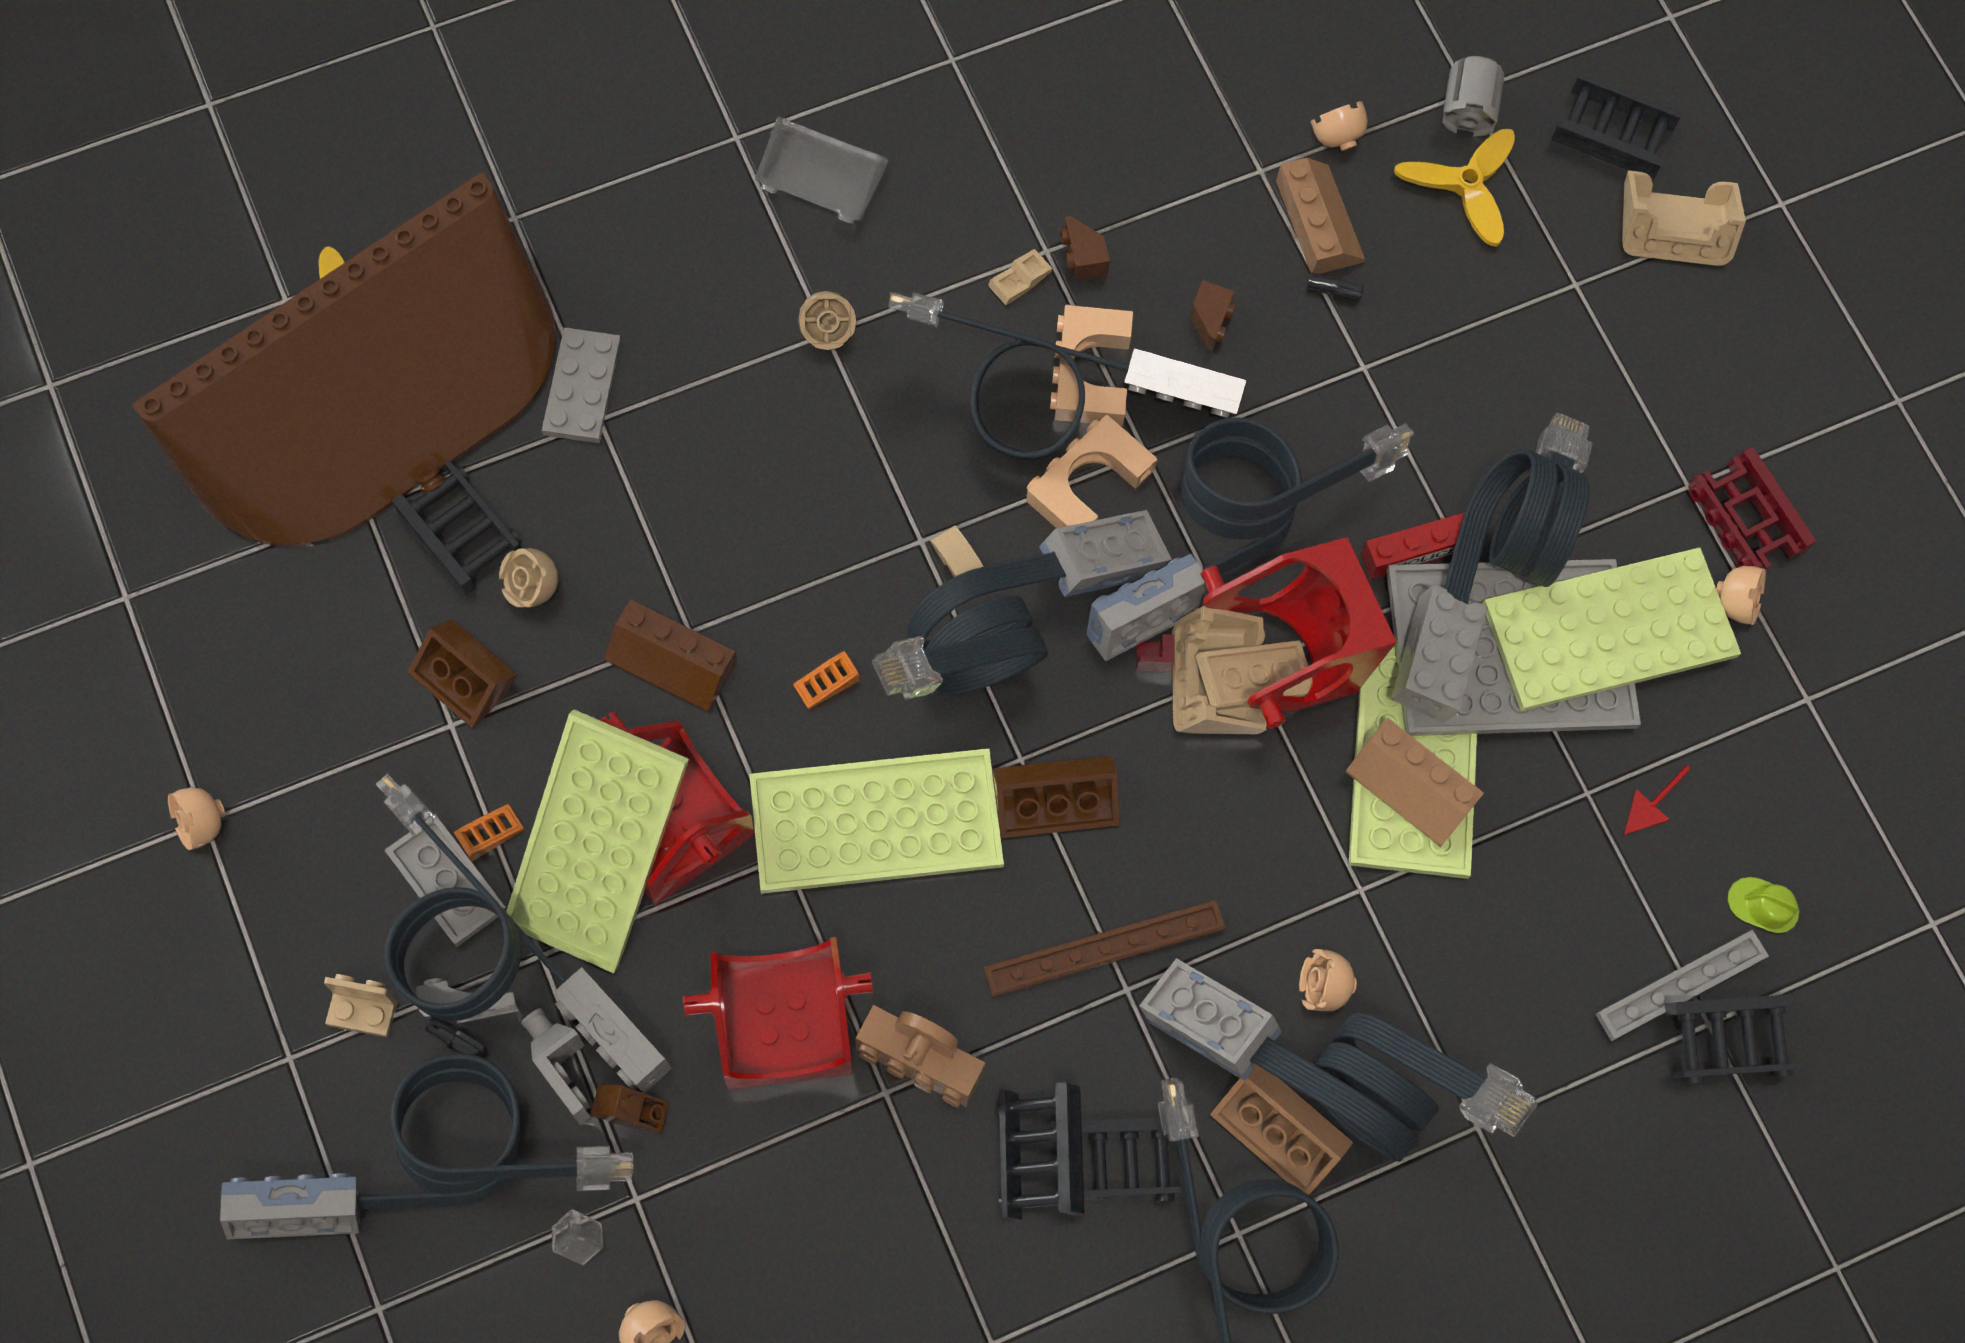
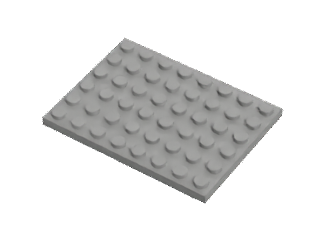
(1489, 697)

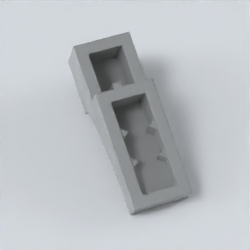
(441, 992)

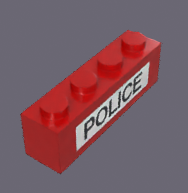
(1412, 545)

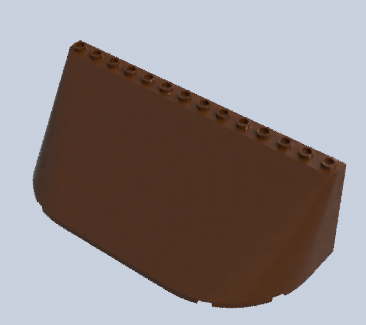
(362, 378)

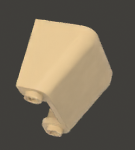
(1681, 226)
(1210, 631)

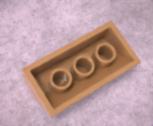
(1318, 215)
(1414, 782)
(1282, 1129)

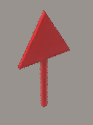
(1645, 813)

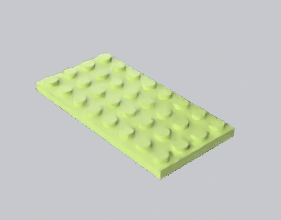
(1610, 629)
(875, 820)
(1380, 834)
(595, 840)

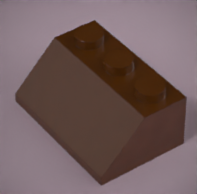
(461, 672)

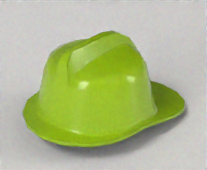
(1764, 904)

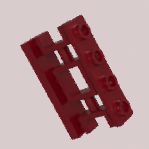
(1768, 501)

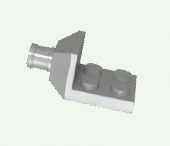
(549, 1049)

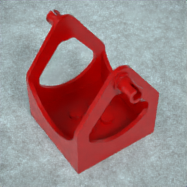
(1331, 613)
(703, 819)
(780, 1015)

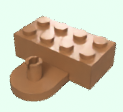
(921, 1052)

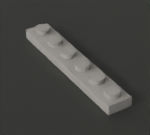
(1682, 985)

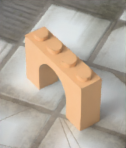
(1082, 330)
(1103, 444)

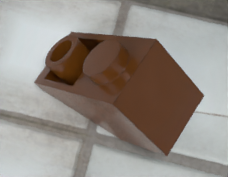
(1086, 249)
(1209, 312)
(629, 1108)

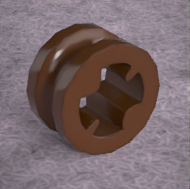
(429, 478)

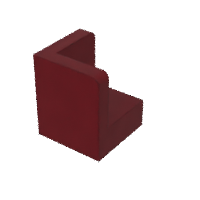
(1156, 655)

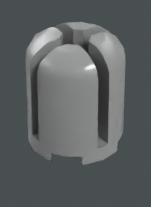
(1473, 95)

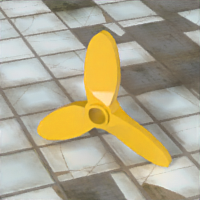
(1476, 198)

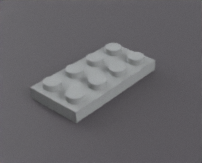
(581, 385)
(431, 870)

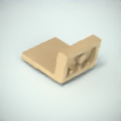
(360, 1007)

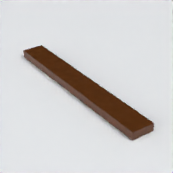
(1104, 948)

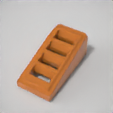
(821, 672)
(475, 826)

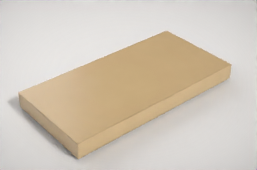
(1240, 672)

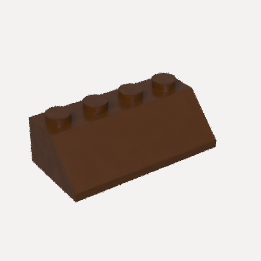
(670, 656)
(1056, 796)

